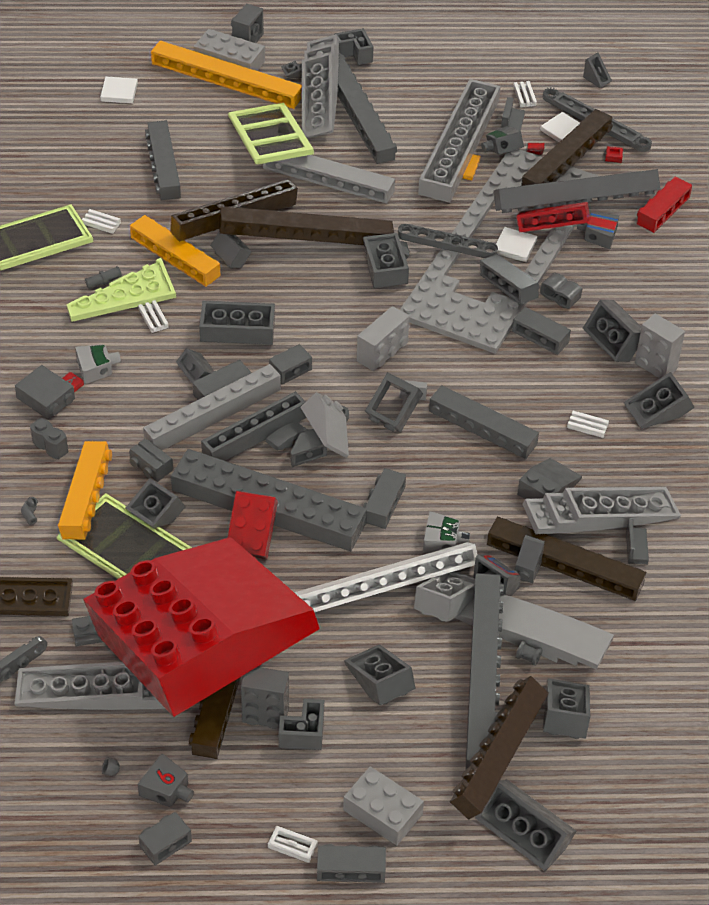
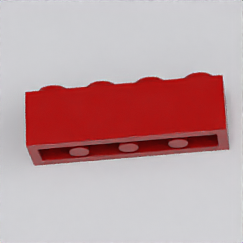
(664, 204)
(553, 217)

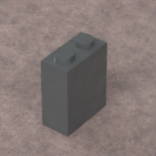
(45, 392)

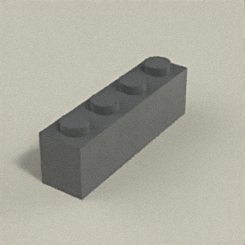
(509, 279)

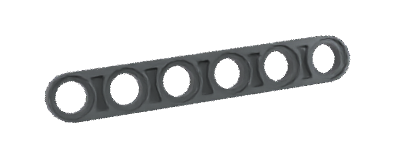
(446, 243)

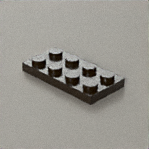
(35, 596)

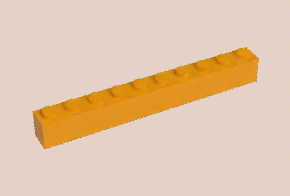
(226, 74)

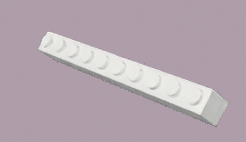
(389, 577)

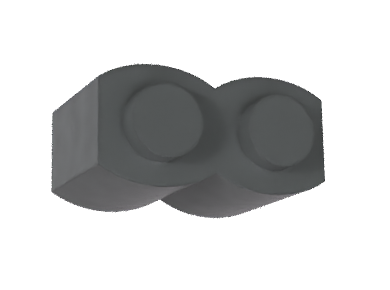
(561, 290)
(49, 438)

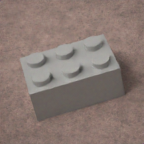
(383, 338)
(659, 346)
(383, 805)

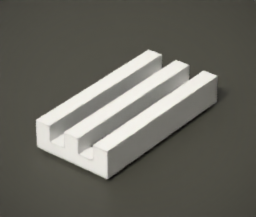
(525, 86)
(98, 220)
(149, 307)
(588, 422)
(291, 847)

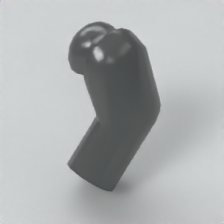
(28, 510)

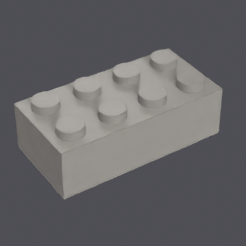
(231, 49)

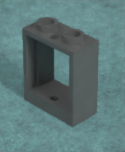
(415, 395)

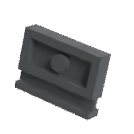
(84, 631)

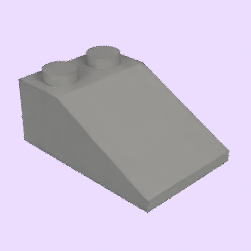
(328, 422)
(444, 595)

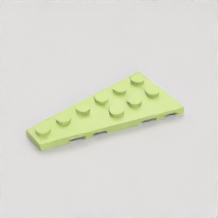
(125, 293)

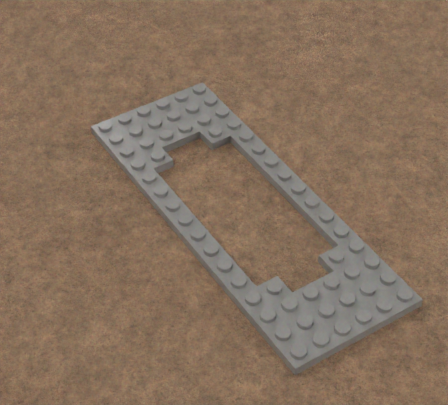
(477, 323)

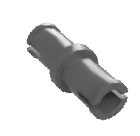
(103, 277)

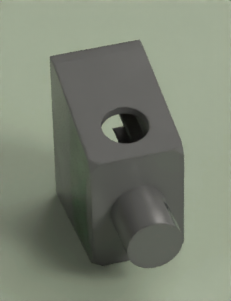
(503, 140)

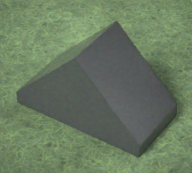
(596, 71)

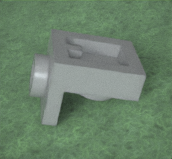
(421, 385)

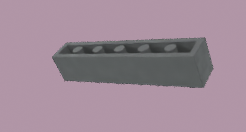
(162, 160)
(483, 421)
(254, 428)

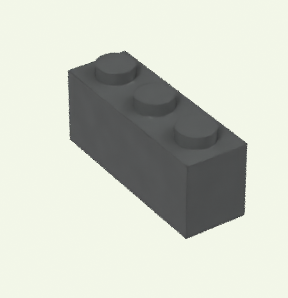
(541, 330)
(219, 379)
(384, 497)
(351, 863)

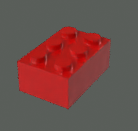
(253, 522)

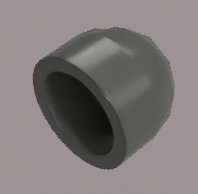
(110, 767)

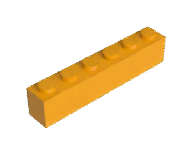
(179, 254)
(85, 490)

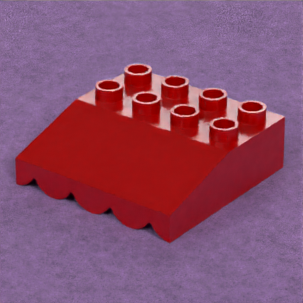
(198, 620)

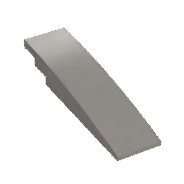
(320, 86)
(599, 509)
(551, 631)
(83, 687)

